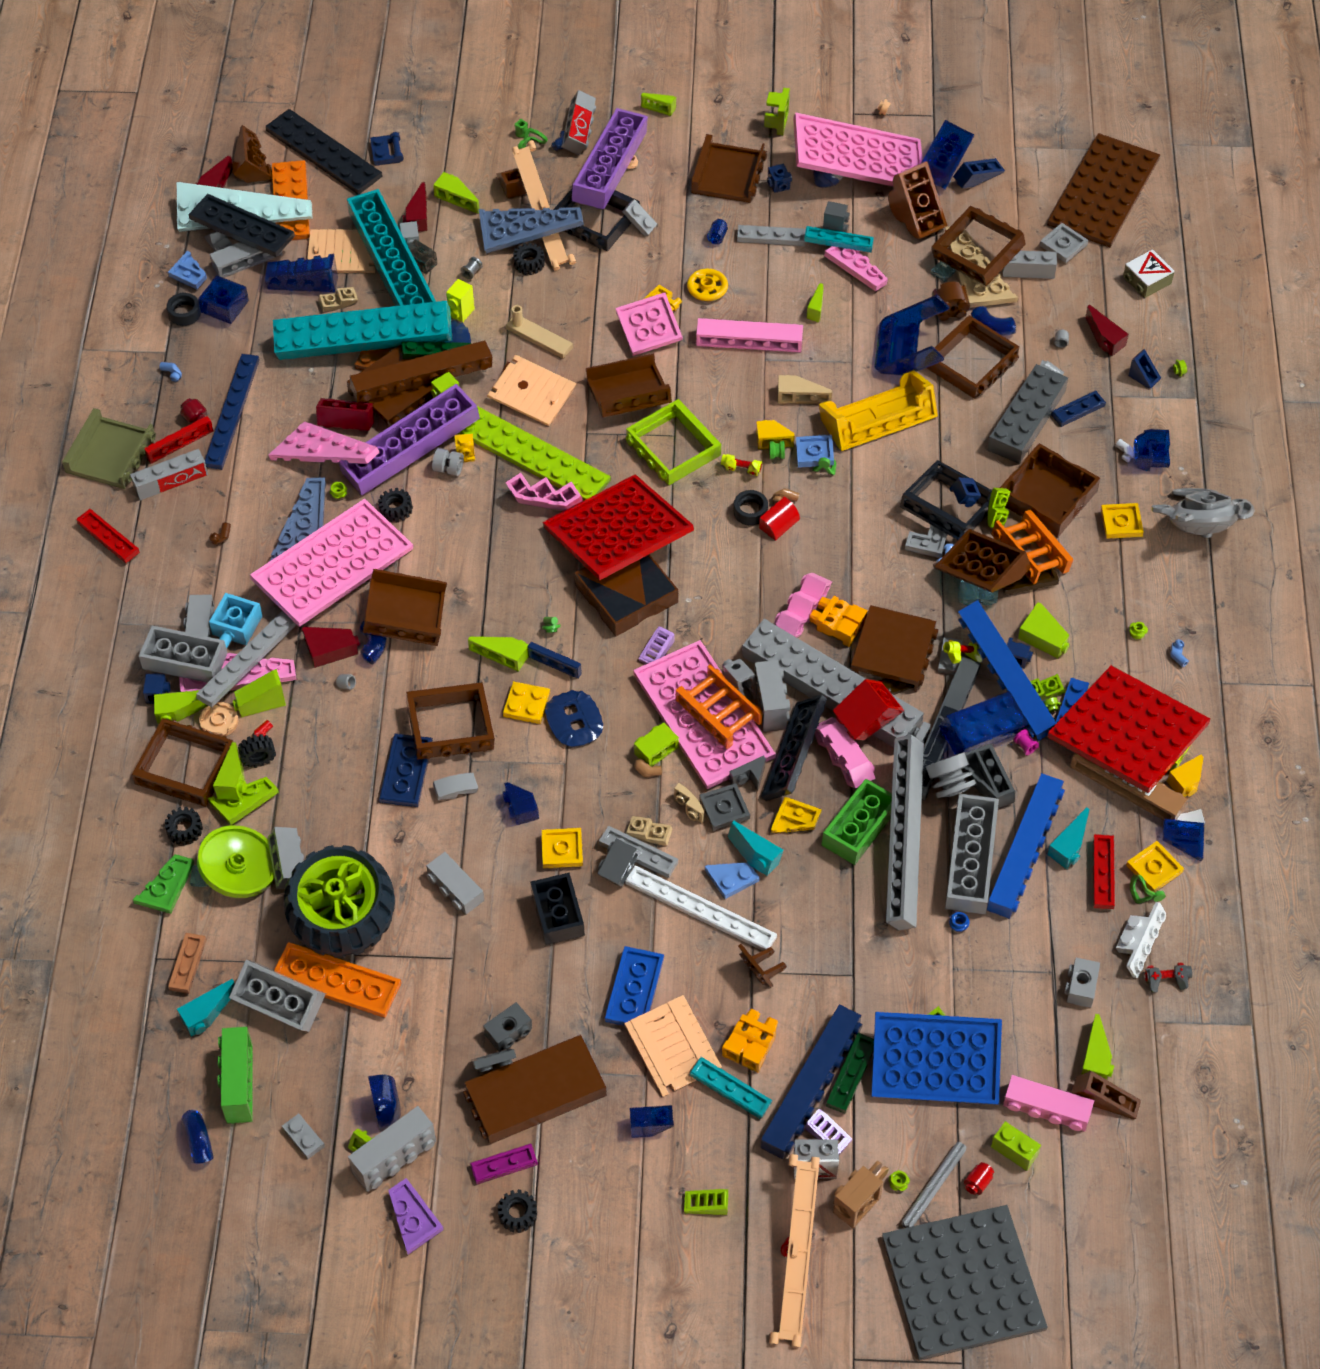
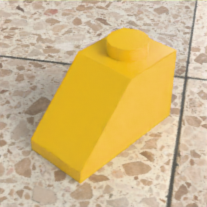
(773, 431)
(1186, 777)

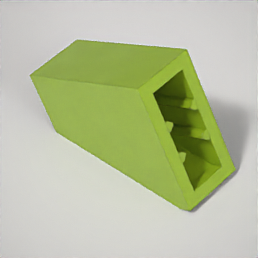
(1044, 632)
(260, 695)

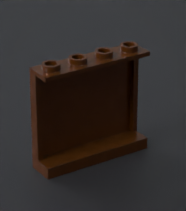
(728, 171)
(627, 385)
(400, 404)
(404, 607)
(895, 646)

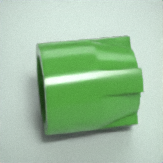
(521, 128)

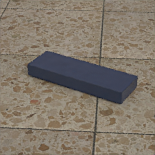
(1078, 408)
(554, 660)

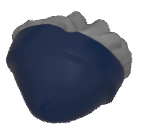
(825, 179)

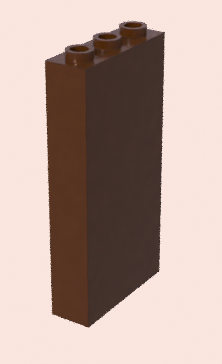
(534, 1089)

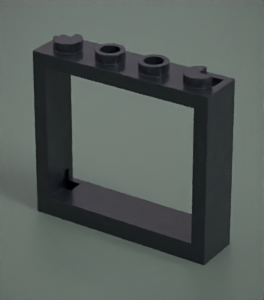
(603, 242)
(933, 514)

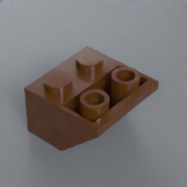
(511, 183)

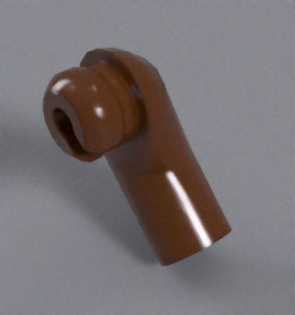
(217, 539)

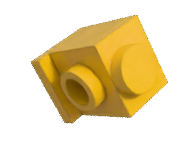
(465, 444)

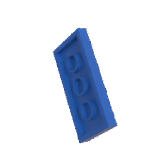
(634, 985)

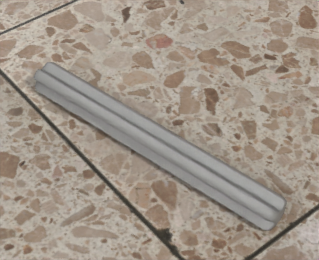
(934, 1185)

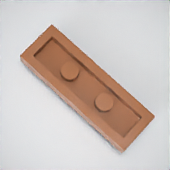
(187, 963)

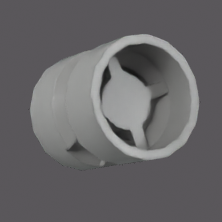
(441, 462)

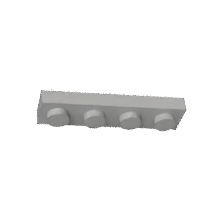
(771, 235)
(649, 856)

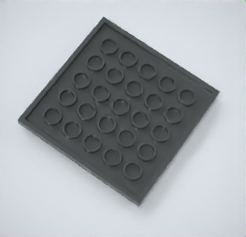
(963, 1282)

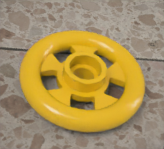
(707, 284)

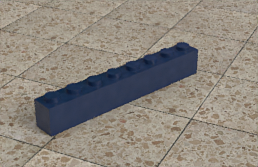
(811, 1081)

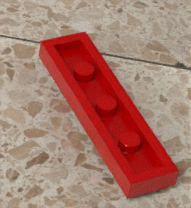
(178, 439)
(107, 535)
(1103, 872)

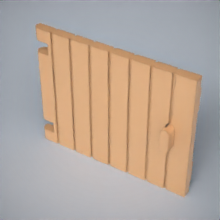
(334, 242)
(541, 398)
(670, 1043)

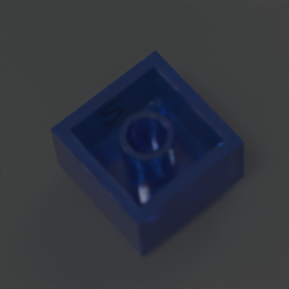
(223, 299)

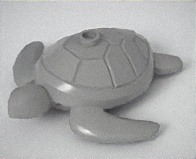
(1205, 511)

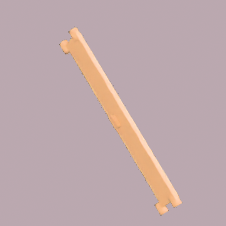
(539, 201)
(798, 1251)

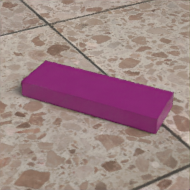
(503, 1164)

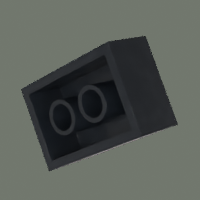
(557, 908)

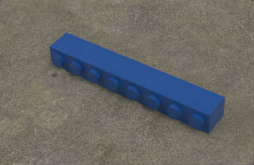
(1006, 668)
(1025, 846)

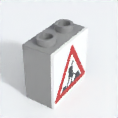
(824, 1149)

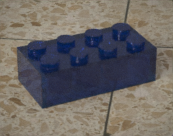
(947, 152)
(983, 724)

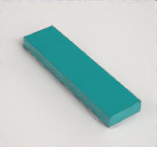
(838, 239)
(730, 1087)

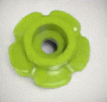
(1180, 367)
(338, 486)
(1135, 633)
(1052, 704)
(899, 1175)

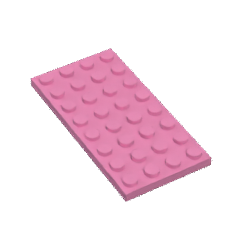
(853, 149)
(331, 562)
(705, 753)

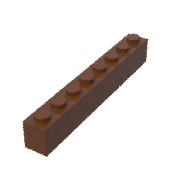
(420, 371)

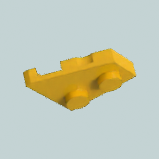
(795, 817)

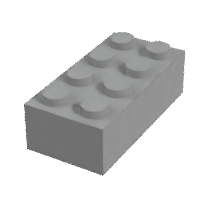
(182, 654)
(277, 995)
(392, 1149)

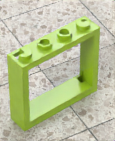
(685, 416)

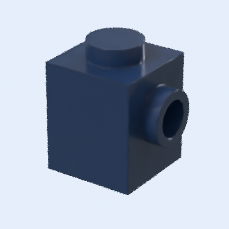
(155, 684)

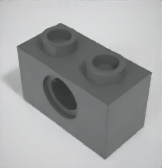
(511, 1017)

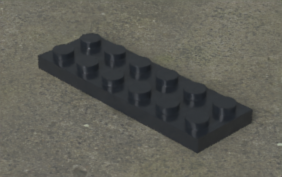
(241, 225)
(794, 748)

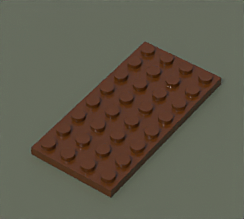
(1104, 189)

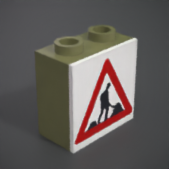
(1148, 273)

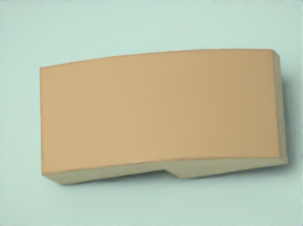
(342, 298)
(693, 807)
(650, 832)

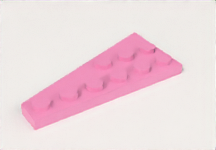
(319, 444)
(284, 667)

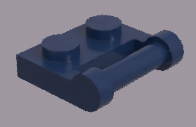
(381, 150)

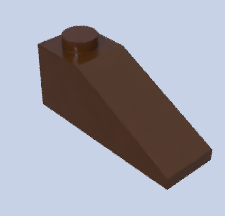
(1106, 1095)

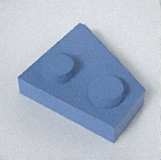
(732, 877)

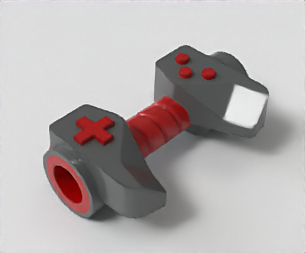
(1180, 973)

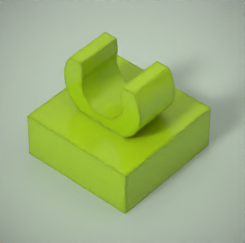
(358, 1139)

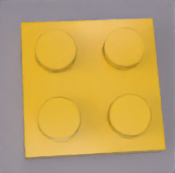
(1122, 520)
(526, 702)
(562, 848)
(1155, 866)

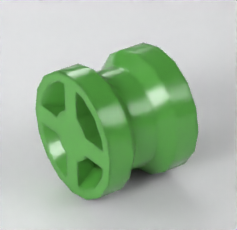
(776, 450)

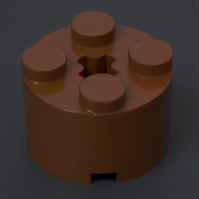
(955, 297)

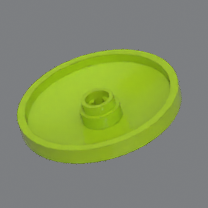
(235, 861)

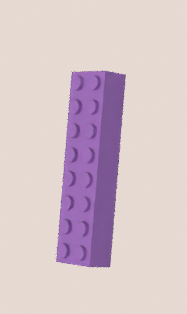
(609, 158)
(413, 438)

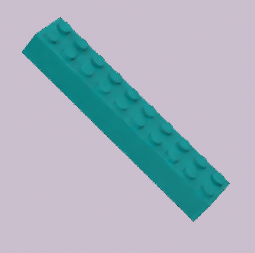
(388, 249)
(361, 330)

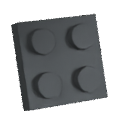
(724, 806)
(502, 1058)

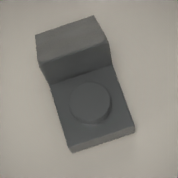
(750, 771)

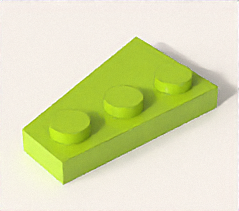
(254, 796)

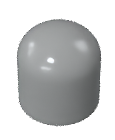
(1061, 338)
(342, 681)

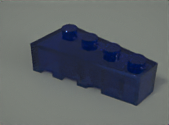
(303, 275)

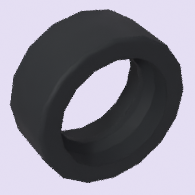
(185, 318)
(749, 496)

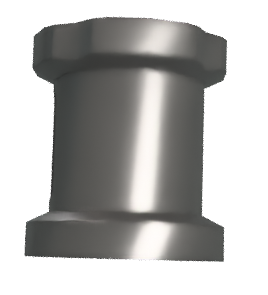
(470, 269)

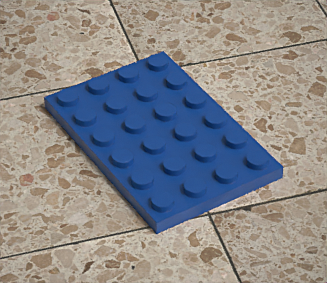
(936, 1058)

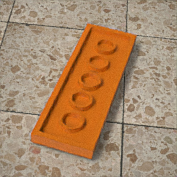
(291, 182)
(340, 979)

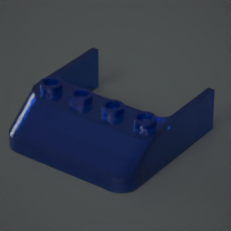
(899, 339)

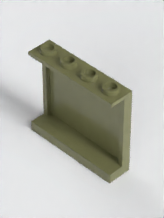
(108, 450)

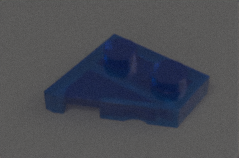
(1185, 836)

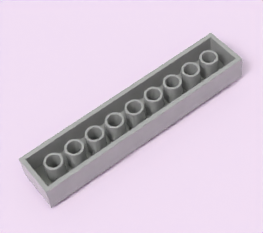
(819, 674)

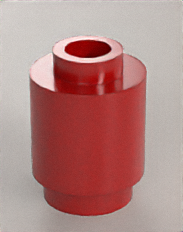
(979, 1178)

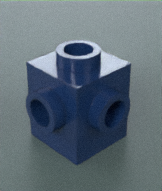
(777, 181)

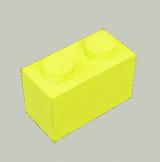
(460, 300)

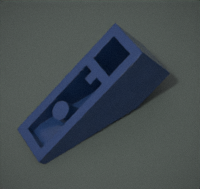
(976, 172)

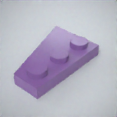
(413, 1216)

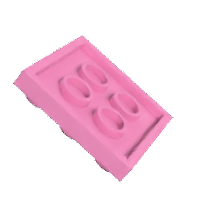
(648, 324)

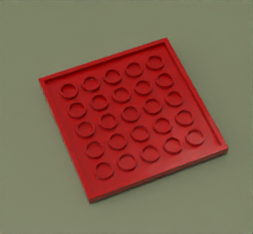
(618, 526)
(1129, 728)

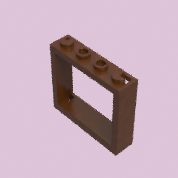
(970, 269)
(987, 335)
(443, 696)
(170, 787)

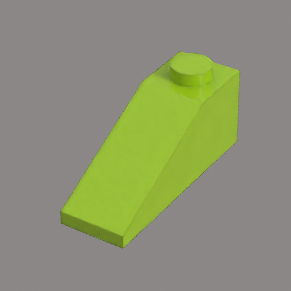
(454, 191)
(502, 650)
(176, 705)
(231, 780)
(1098, 1053)

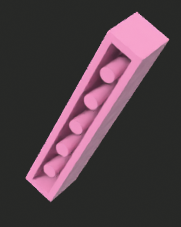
(749, 335)

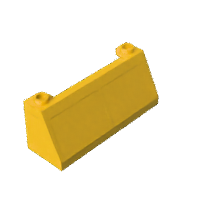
(881, 413)

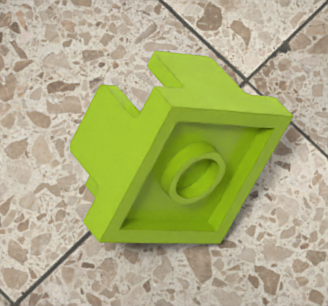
(778, 120)

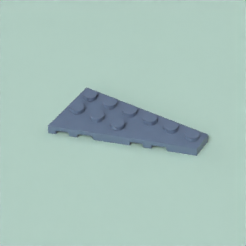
(522, 225)
(306, 516)

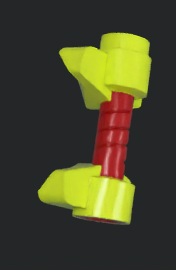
(730, 463)
(954, 651)

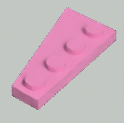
(857, 266)

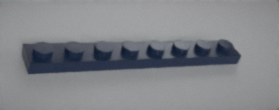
(231, 411)

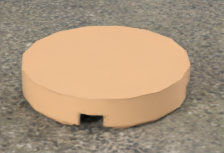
(219, 719)

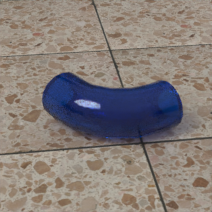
(1003, 326)
(374, 647)
(197, 1137)

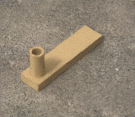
(537, 334)

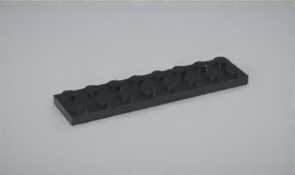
(324, 151)

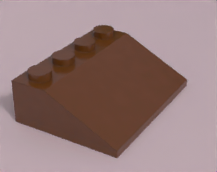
(984, 561)

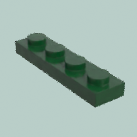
(414, 350)
(851, 1073)

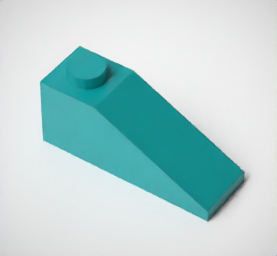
(1067, 845)
(755, 849)
(203, 1010)

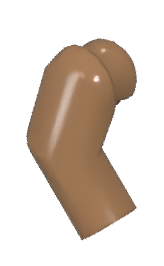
(792, 495)
(646, 770)

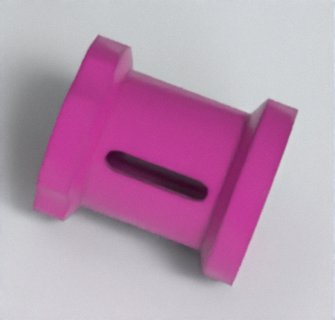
(1026, 742)

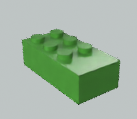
(859, 822)
(236, 1074)

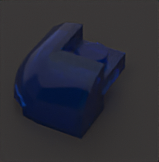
(1152, 449)
(385, 1100)

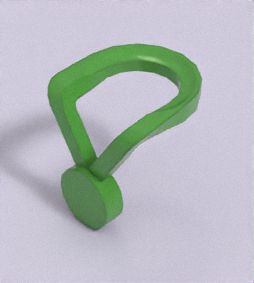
(522, 143)
(824, 463)
(1156, 896)

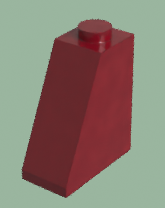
(330, 644)

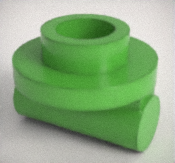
(550, 624)

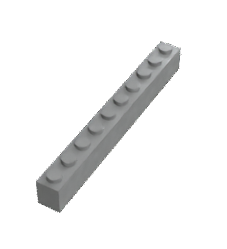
(905, 833)

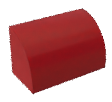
(779, 518)

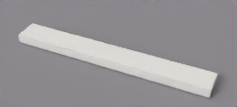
(700, 908)

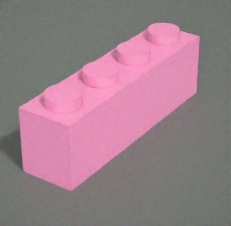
(1048, 1103)

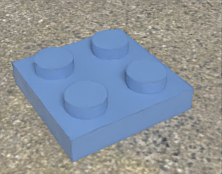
(813, 448)

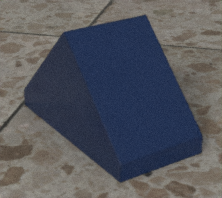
(1143, 370)

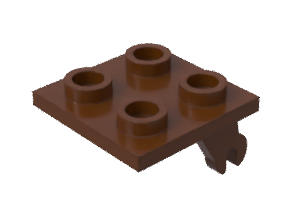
(752, 963)

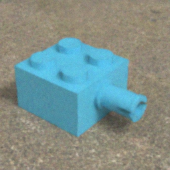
(235, 619)

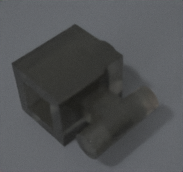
(424, 256)

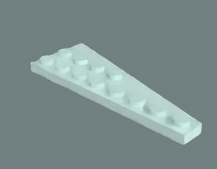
(264, 205)

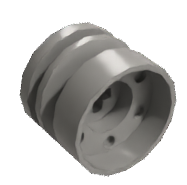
(950, 775)

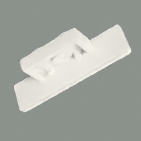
(1139, 938)

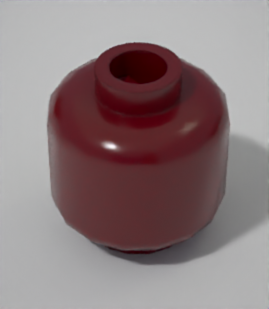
(192, 410)

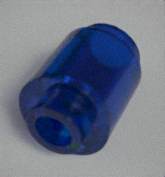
(717, 231)

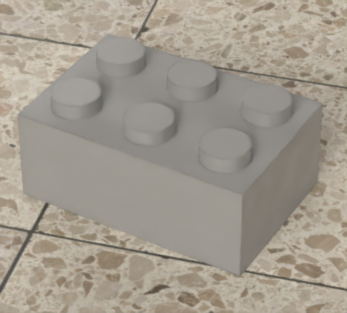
(771, 695)

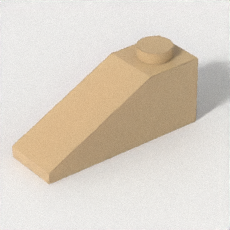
(801, 391)

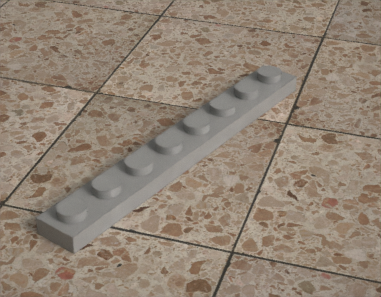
(246, 659)

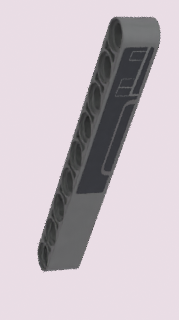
(954, 701)

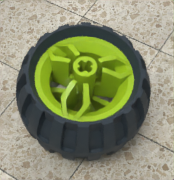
(349, 922)

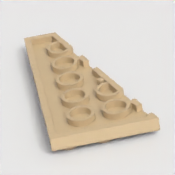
(980, 295)

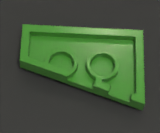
(167, 886)

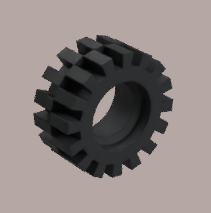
(532, 265)
(398, 512)
(256, 750)
(185, 835)
(517, 1223)

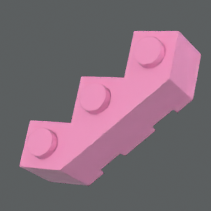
(543, 494)
(802, 604)
(844, 752)

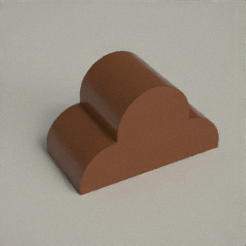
(917, 201)

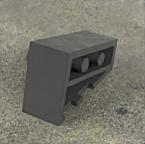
(989, 775)

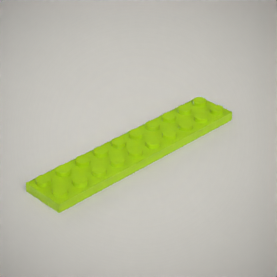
(535, 455)

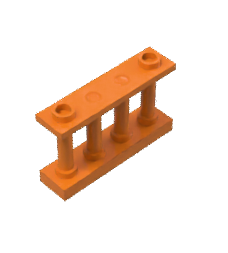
(1043, 537)
(712, 722)

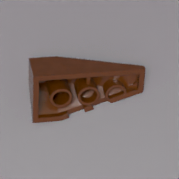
(248, 160)

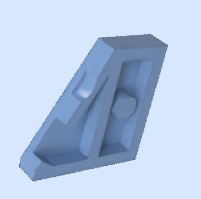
(188, 271)

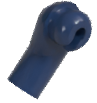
(558, 142)

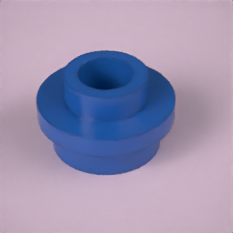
(959, 916)

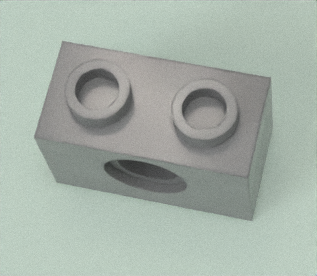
(1080, 993)

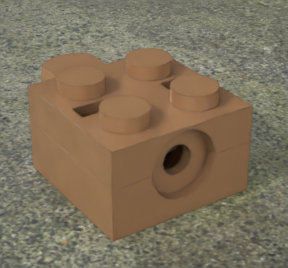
(859, 1194)

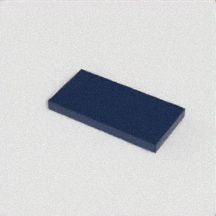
(404, 773)

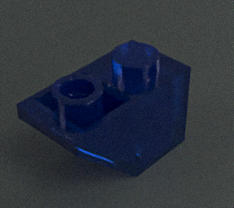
(522, 804)
(650, 1120)

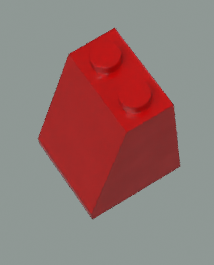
(867, 709)

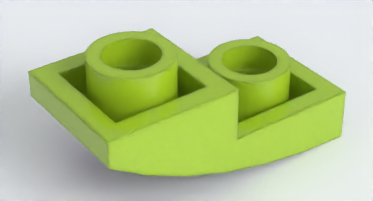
(997, 505)
(1048, 687)

